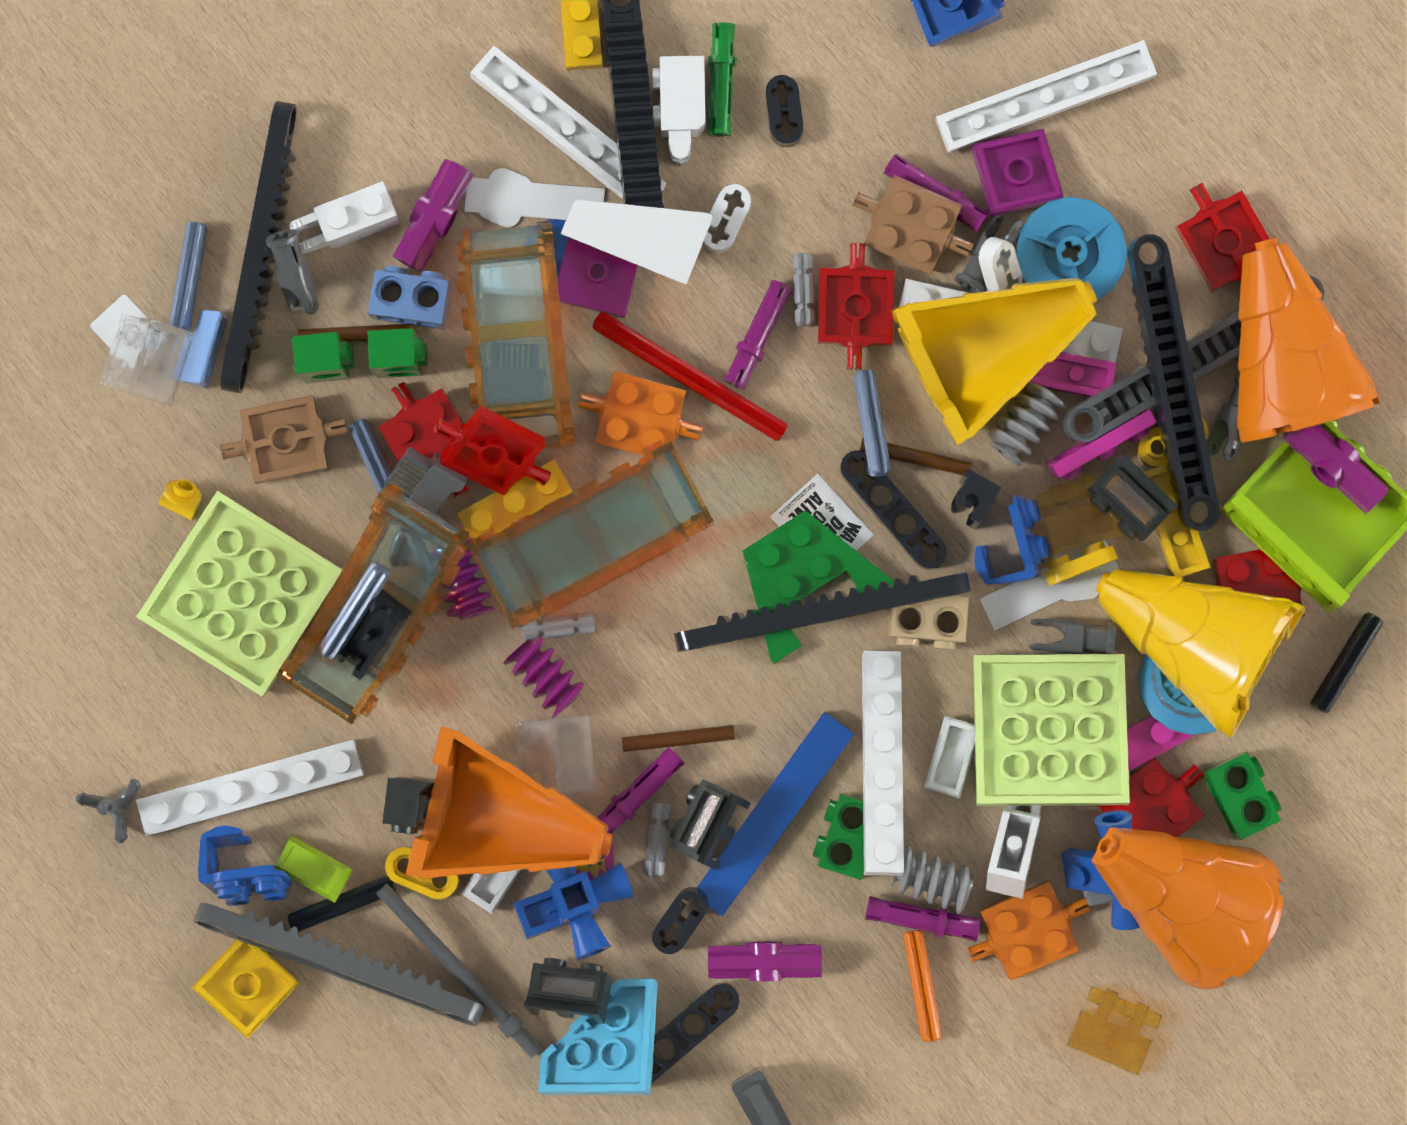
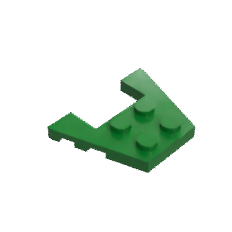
(798, 562)

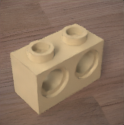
(928, 629)

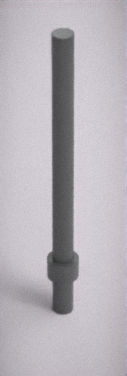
(509, 1023)

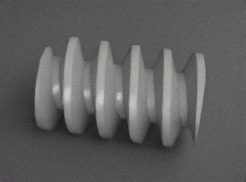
(1025, 422)
(935, 880)

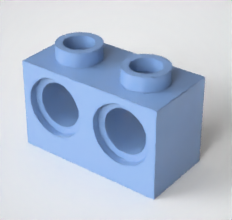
(407, 307)

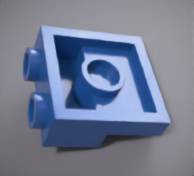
(949, 18)

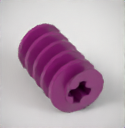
(465, 591)
(545, 675)

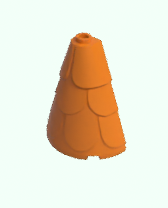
(1292, 351)
(498, 818)
(1195, 899)

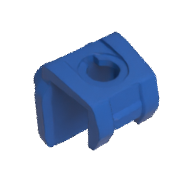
(1032, 547)
(237, 884)

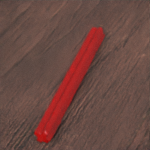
(689, 376)

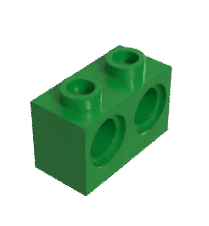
(396, 353)
(1233, 800)
(840, 834)

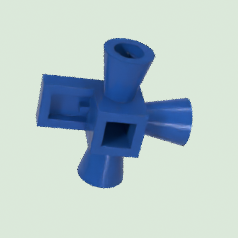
(1084, 876)
(574, 902)

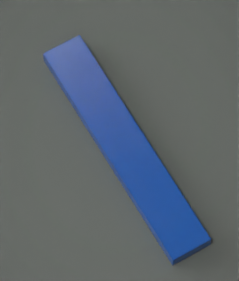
(774, 812)

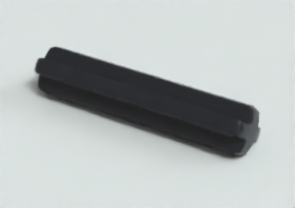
(1346, 662)
(345, 903)

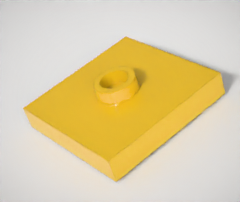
(245, 986)

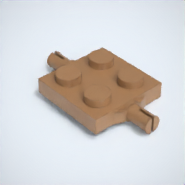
(912, 224)
(284, 439)

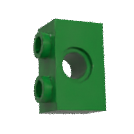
(322, 357)

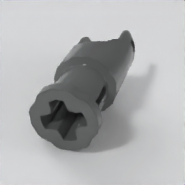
(293, 271)
(972, 276)
(1226, 426)
(1078, 636)

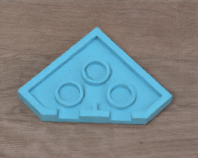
(606, 1056)

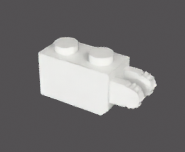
(681, 103)
(349, 218)
(1013, 851)

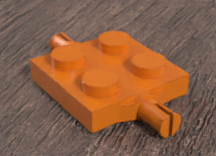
(639, 414)
(1029, 930)

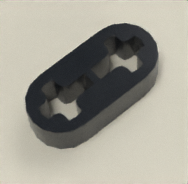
(775, 112)
(687, 924)

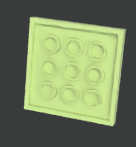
(240, 593)
(1050, 730)

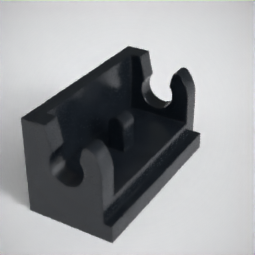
(978, 493)
(375, 634)

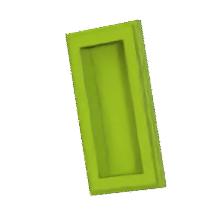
(313, 868)

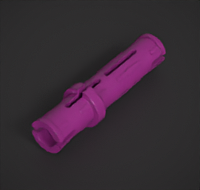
(969, 214)
(757, 335)
(640, 790)
(930, 920)

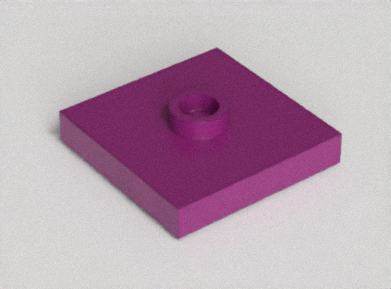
(1017, 172)
(595, 279)

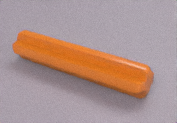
(922, 985)

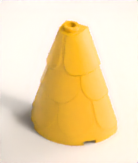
(990, 344)
(1201, 636)

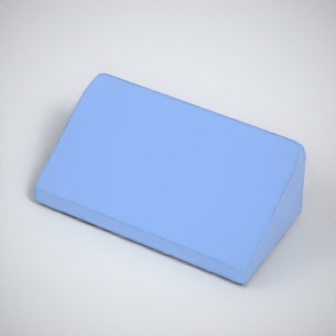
(204, 348)

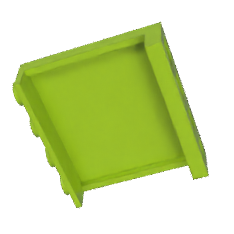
(1315, 528)

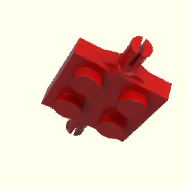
(1221, 236)
(856, 306)
(415, 424)
(492, 451)
(1255, 574)
(1160, 800)

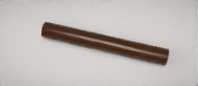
(353, 333)
(925, 459)
(678, 738)

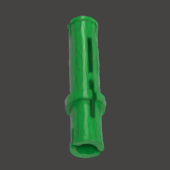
(722, 64)

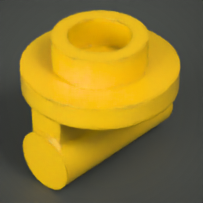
(181, 498)

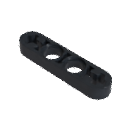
(888, 513)
(686, 1042)

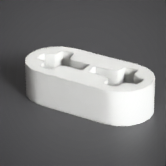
(734, 222)
(999, 264)

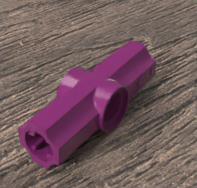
(433, 215)
(1337, 466)
(764, 961)

